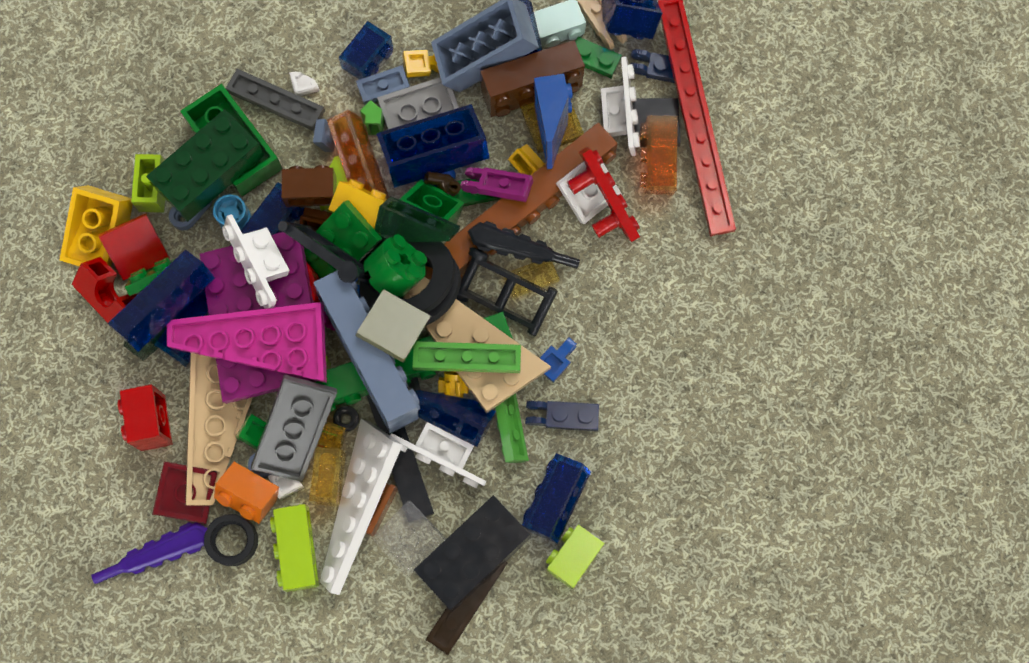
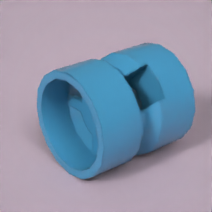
(233, 205)

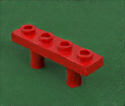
(618, 215)

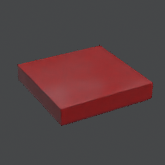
(133, 245)

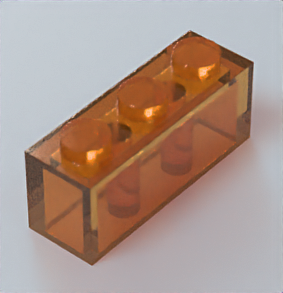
(659, 155)

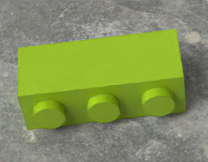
(294, 548)

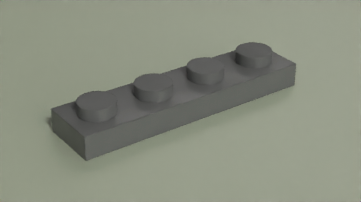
(275, 99)

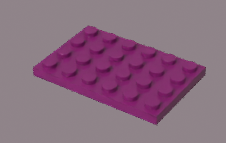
(233, 293)

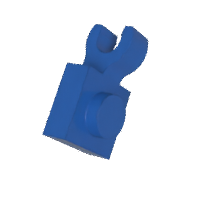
(557, 359)

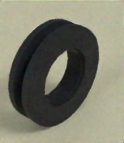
(440, 291)

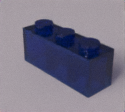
(556, 498)

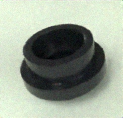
(346, 410)

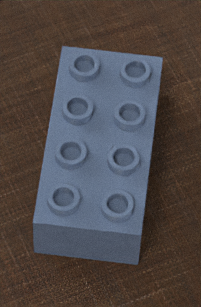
(482, 42)

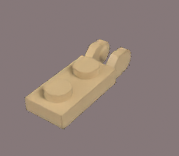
(593, 13)

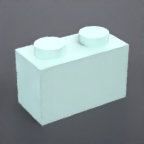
(560, 23)

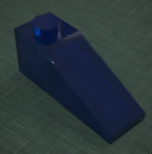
(455, 415)

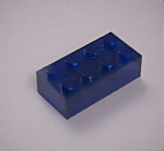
(433, 145)

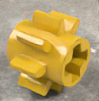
(452, 384)

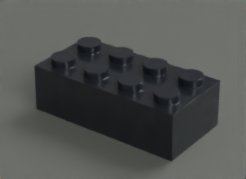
(472, 553)

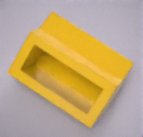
(526, 160)

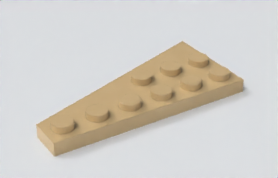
(466, 326)
(210, 428)

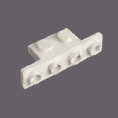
(618, 108)
(258, 257)
(443, 449)

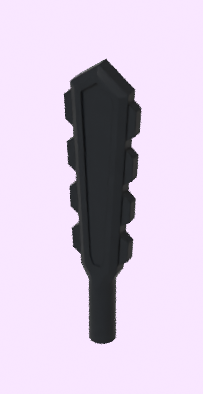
(505, 242)

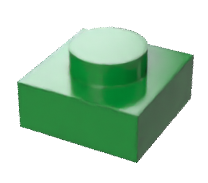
(251, 431)

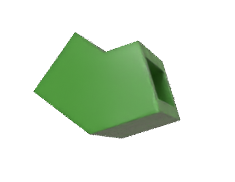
(373, 118)

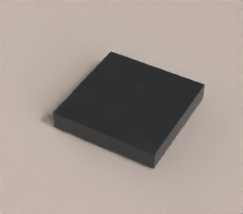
(656, 107)

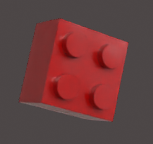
(144, 418)

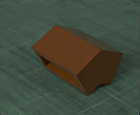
(314, 217)

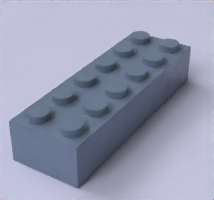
(376, 368)

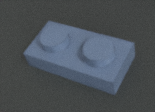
(382, 84)

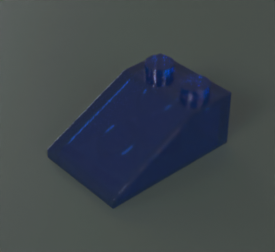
(631, 17)

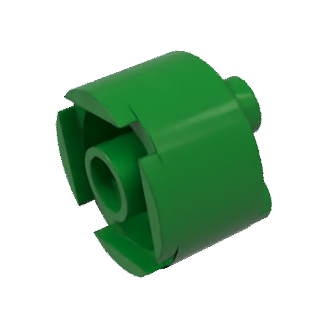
(395, 266)

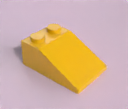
(89, 215)

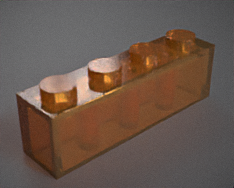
(356, 151)

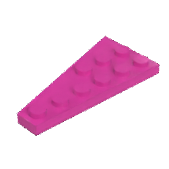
(271, 338)

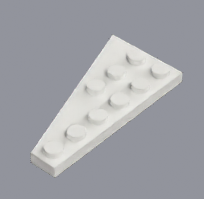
(365, 481)

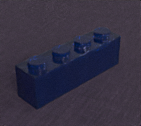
(161, 300)

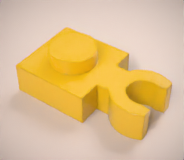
(418, 63)

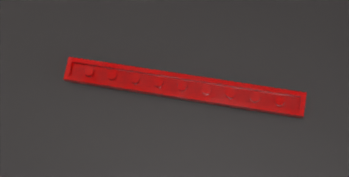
(696, 118)

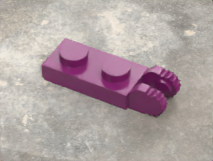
(497, 183)

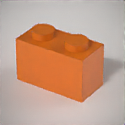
(246, 492)

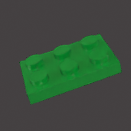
(347, 231)

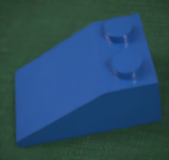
(552, 107)

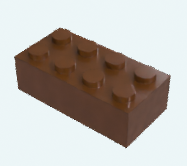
(512, 82)

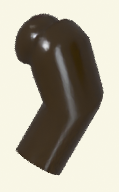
(443, 181)

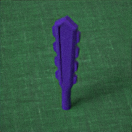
(170, 546)

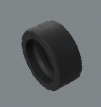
(212, 531)

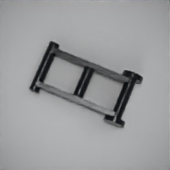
(481, 258)
(348, 267)

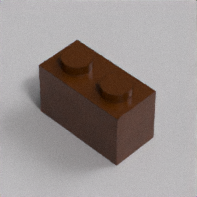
(308, 186)

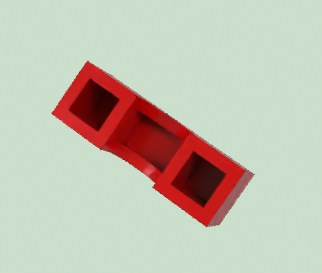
(96, 284)

